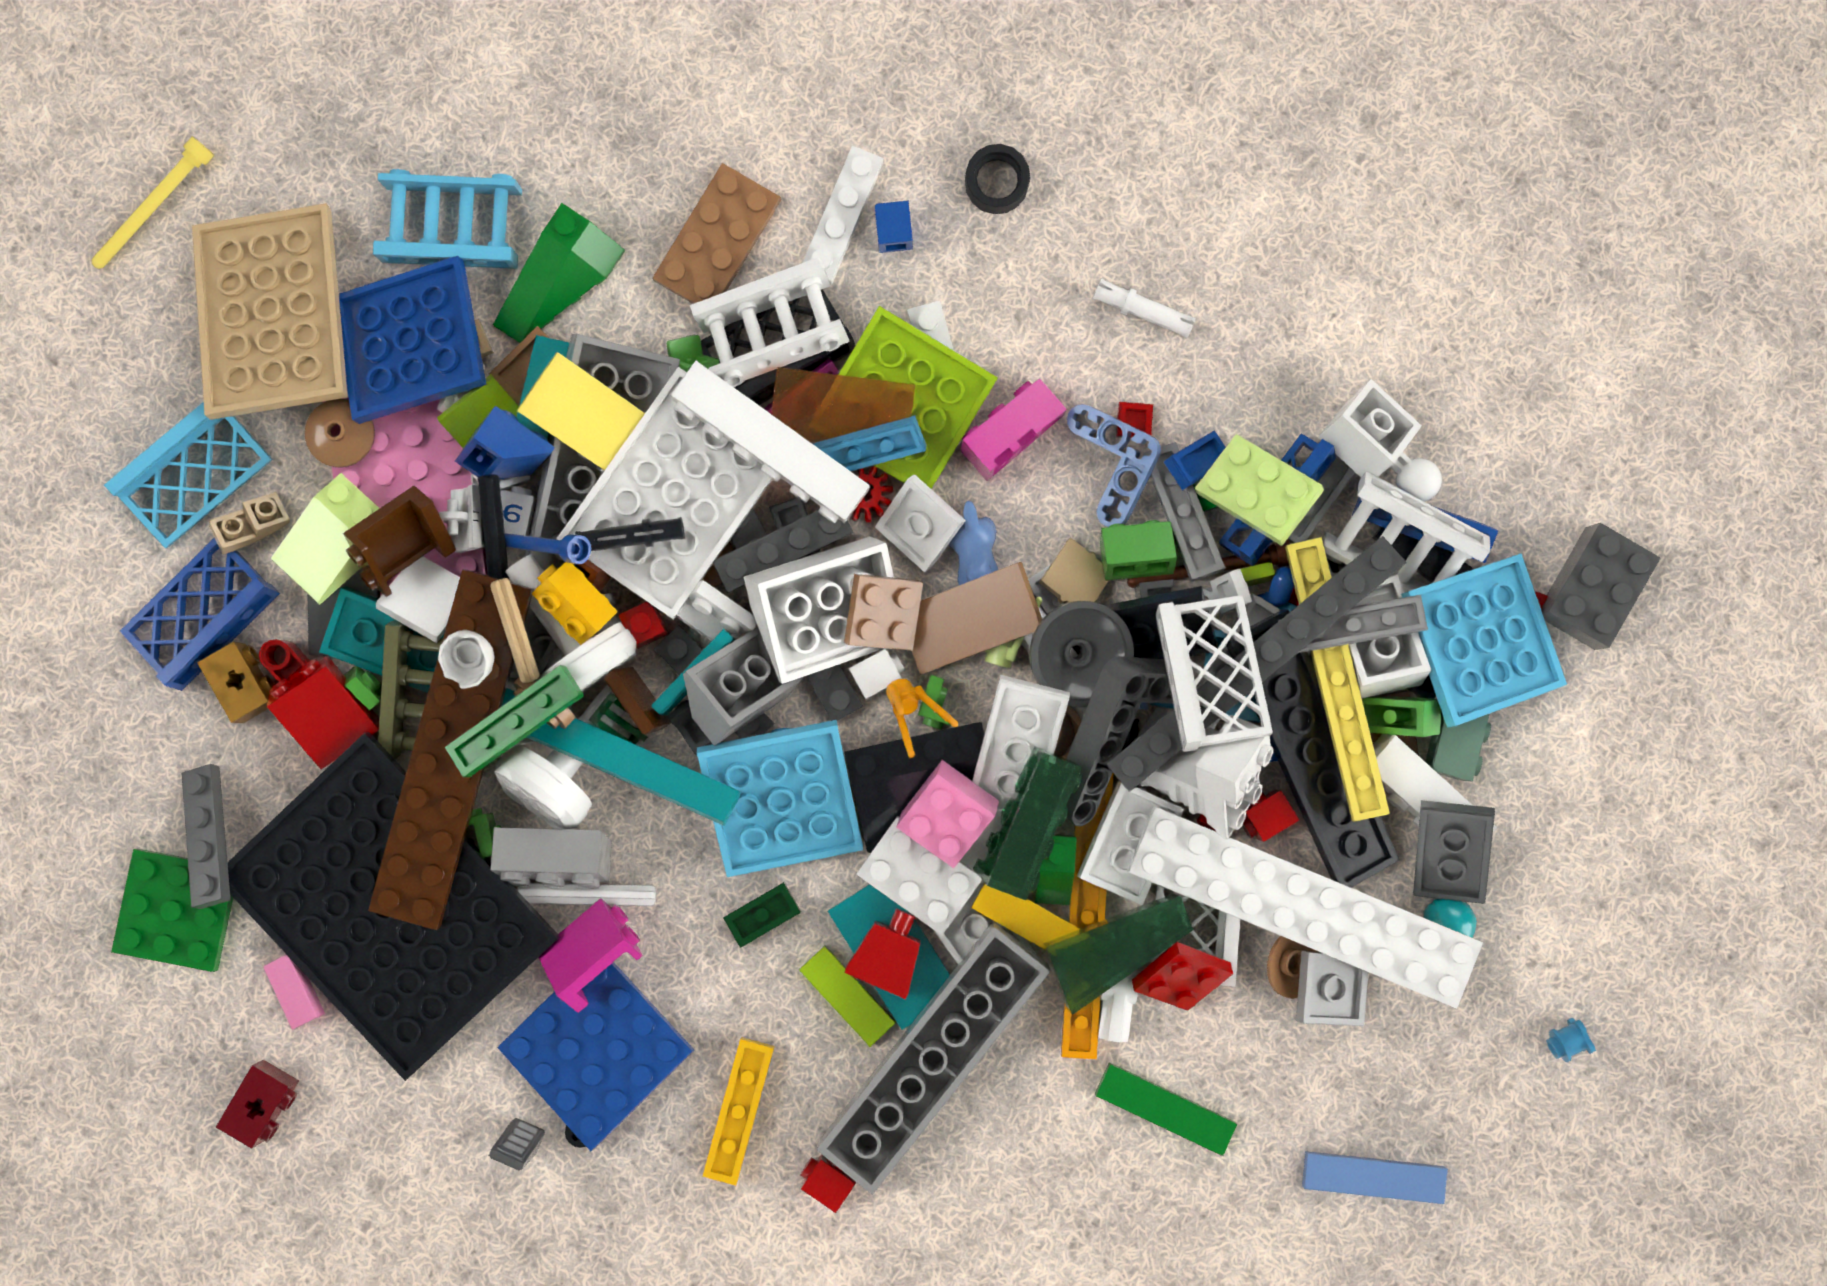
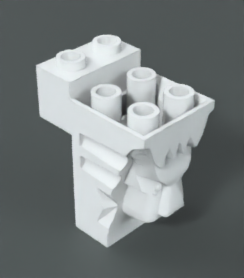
(1215, 778)

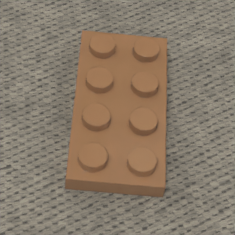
(717, 236)

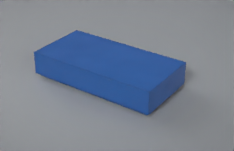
(1195, 460)

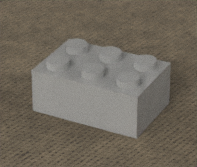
(551, 856)

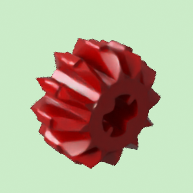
(876, 495)

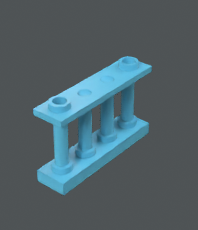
(429, 249)

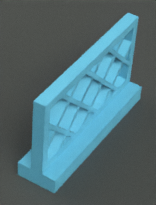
(167, 449)

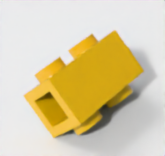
(573, 601)

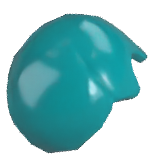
(1453, 915)

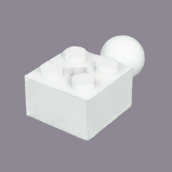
(1371, 437)

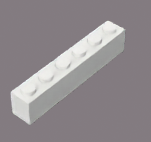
(769, 442)

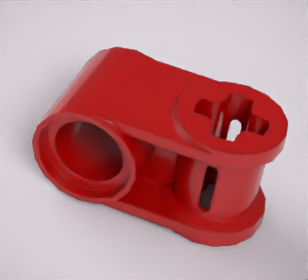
(293, 662)

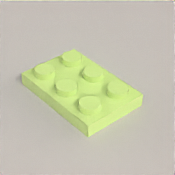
(1259, 489)

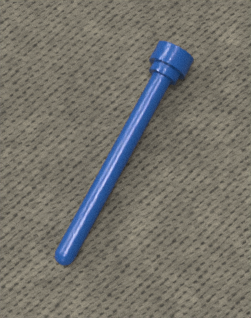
(572, 548)

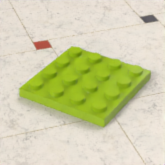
(945, 395)

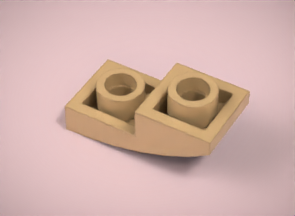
(254, 522)

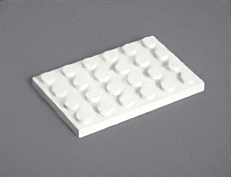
(663, 474)

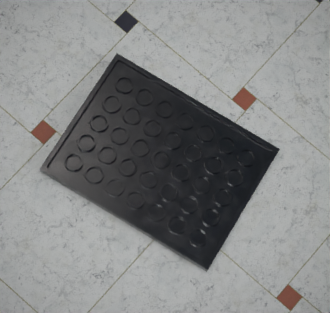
(393, 980)

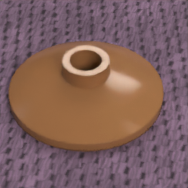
(346, 448)
(1284, 966)

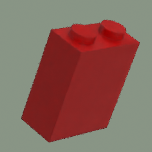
(321, 711)

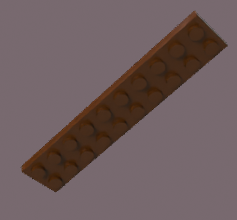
(434, 795)

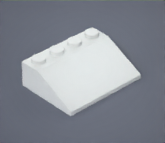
(807, 603)

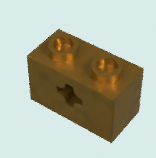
(223, 675)

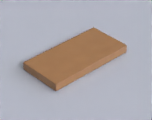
(974, 618)

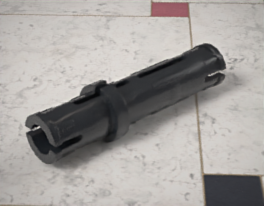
(672, 530)

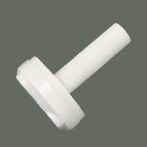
(585, 662)
(546, 784)

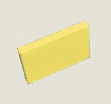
(580, 411)

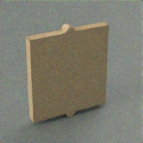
(1074, 574)

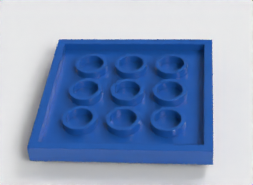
(410, 340)
(596, 1061)

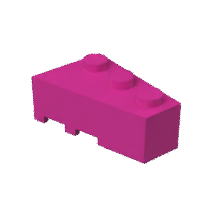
(1011, 428)

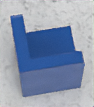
(893, 226)

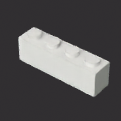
(1410, 778)

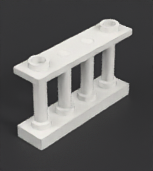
(762, 295)
(1405, 511)

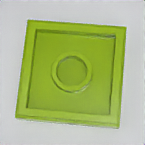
(471, 409)

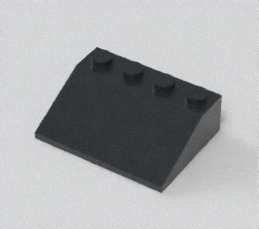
(888, 779)

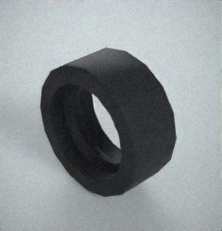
(993, 153)

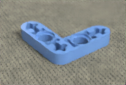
(1129, 460)

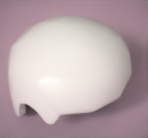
(466, 658)

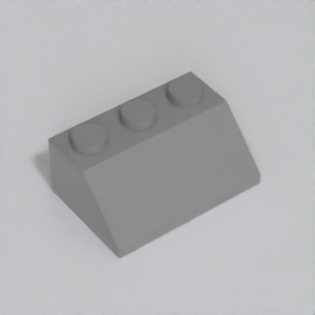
(734, 687)

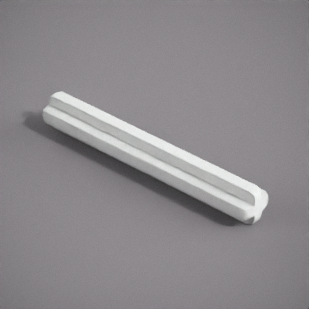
(573, 895)

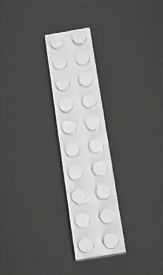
(1305, 907)

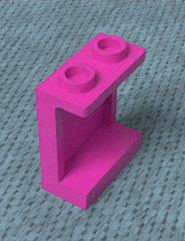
(588, 949)

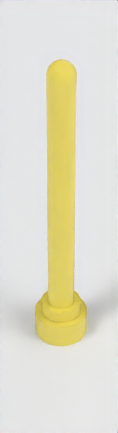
(194, 155)

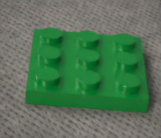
(159, 918)

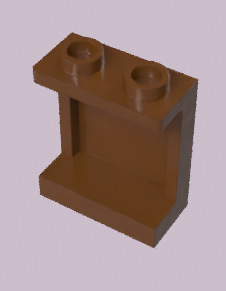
(397, 538)

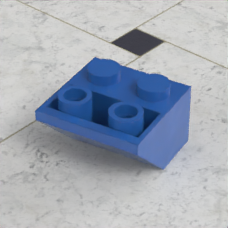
(504, 447)

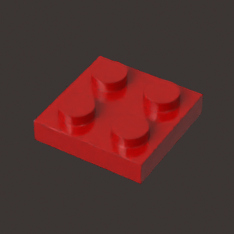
(1182, 976)

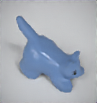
(974, 545)

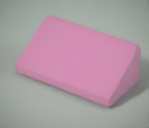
(293, 991)

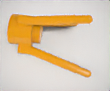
(905, 701)

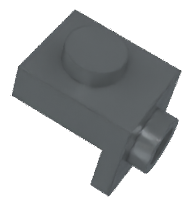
(691, 732)

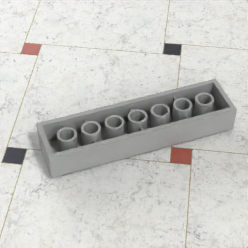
(933, 1057)

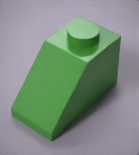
(1403, 715)

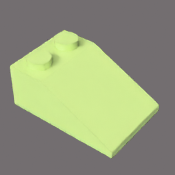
(316, 547)

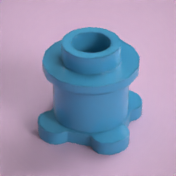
(1569, 1040)

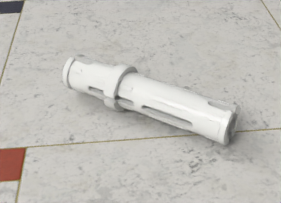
(1143, 308)

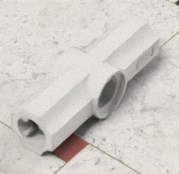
(1117, 1010)

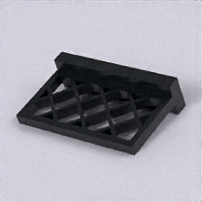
(761, 387)

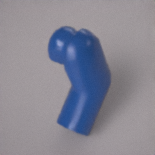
(1280, 589)

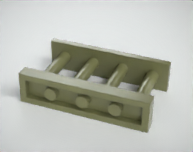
(395, 678)

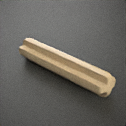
(515, 630)

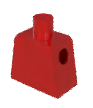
(887, 955)

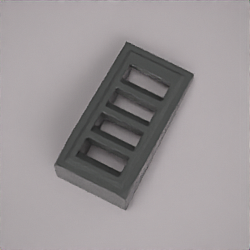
(517, 1144)

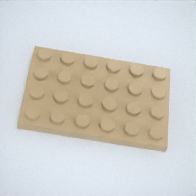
(268, 311)

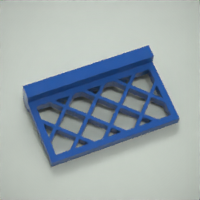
(211, 636)

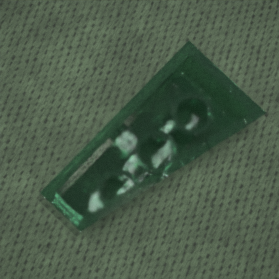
(1029, 824)
(1112, 949)

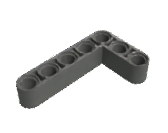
(1106, 725)

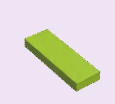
(847, 996)

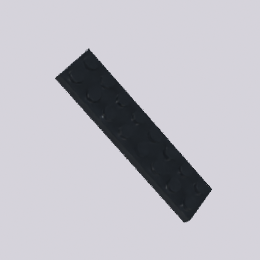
(1311, 768)

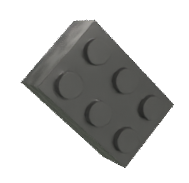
(1598, 586)

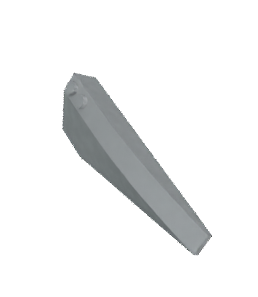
(570, 476)

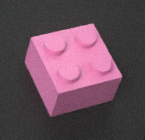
(948, 814)

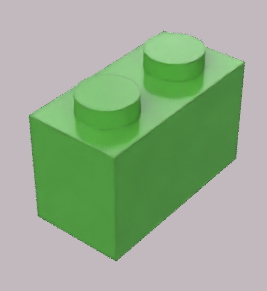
(1137, 550)

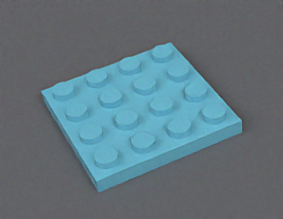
(1486, 641)
(791, 798)

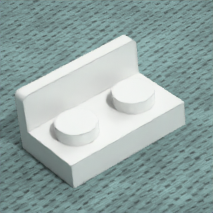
(712, 611)

